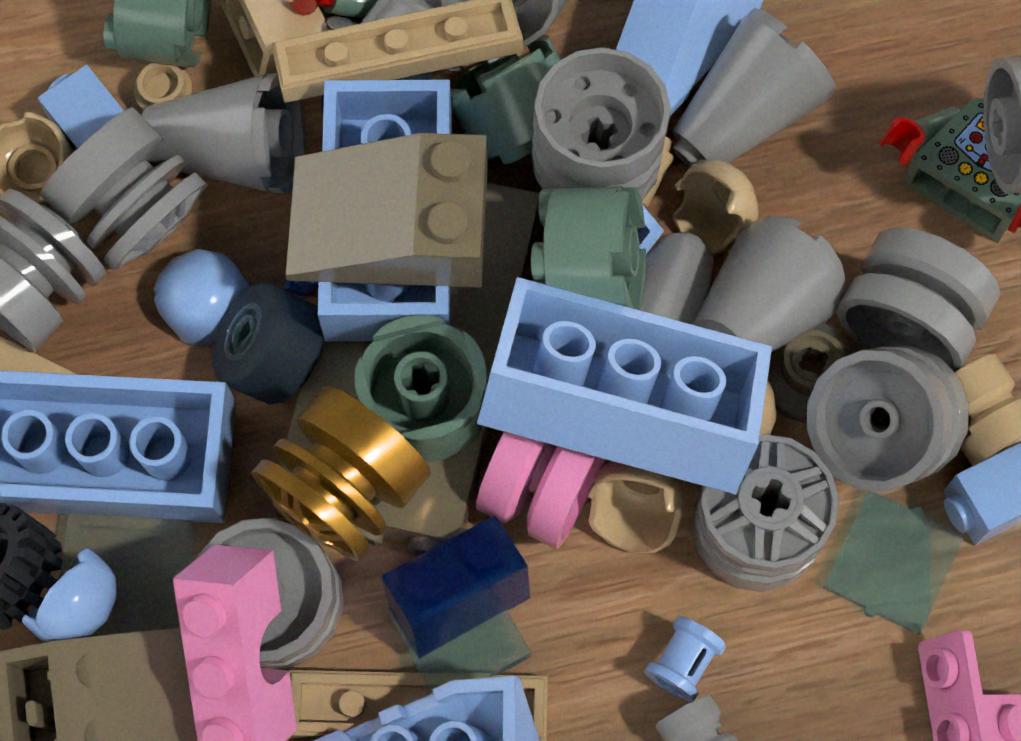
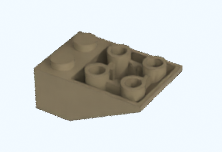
(98, 689)

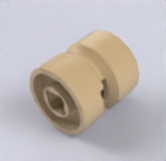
(993, 411)

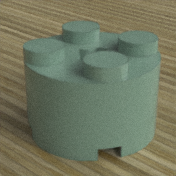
(157, 30)
(500, 99)
(592, 243)
(432, 353)

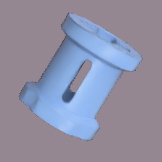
(685, 659)

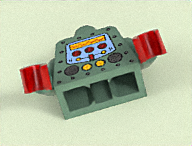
(955, 167)

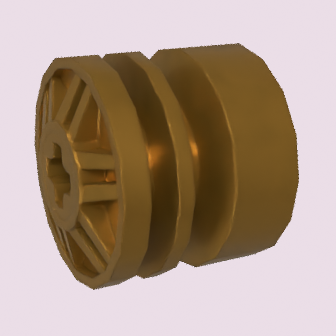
(349, 463)

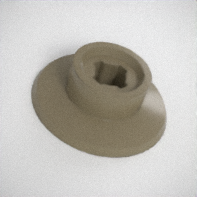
(792, 384)

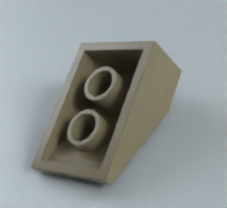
(391, 212)

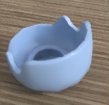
(197, 293)
(76, 602)

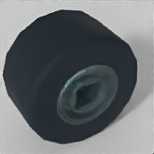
(267, 343)

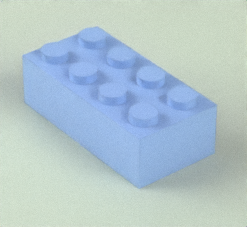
(362, 114)
(627, 386)
(115, 445)

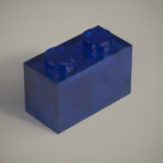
(456, 586)

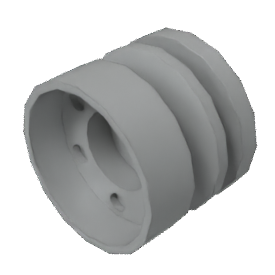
(600, 122)
(121, 186)
(36, 259)
(763, 550)

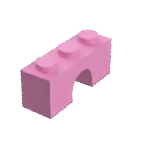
(223, 613)

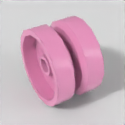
(551, 472)

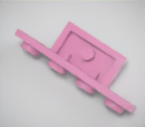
(956, 697)

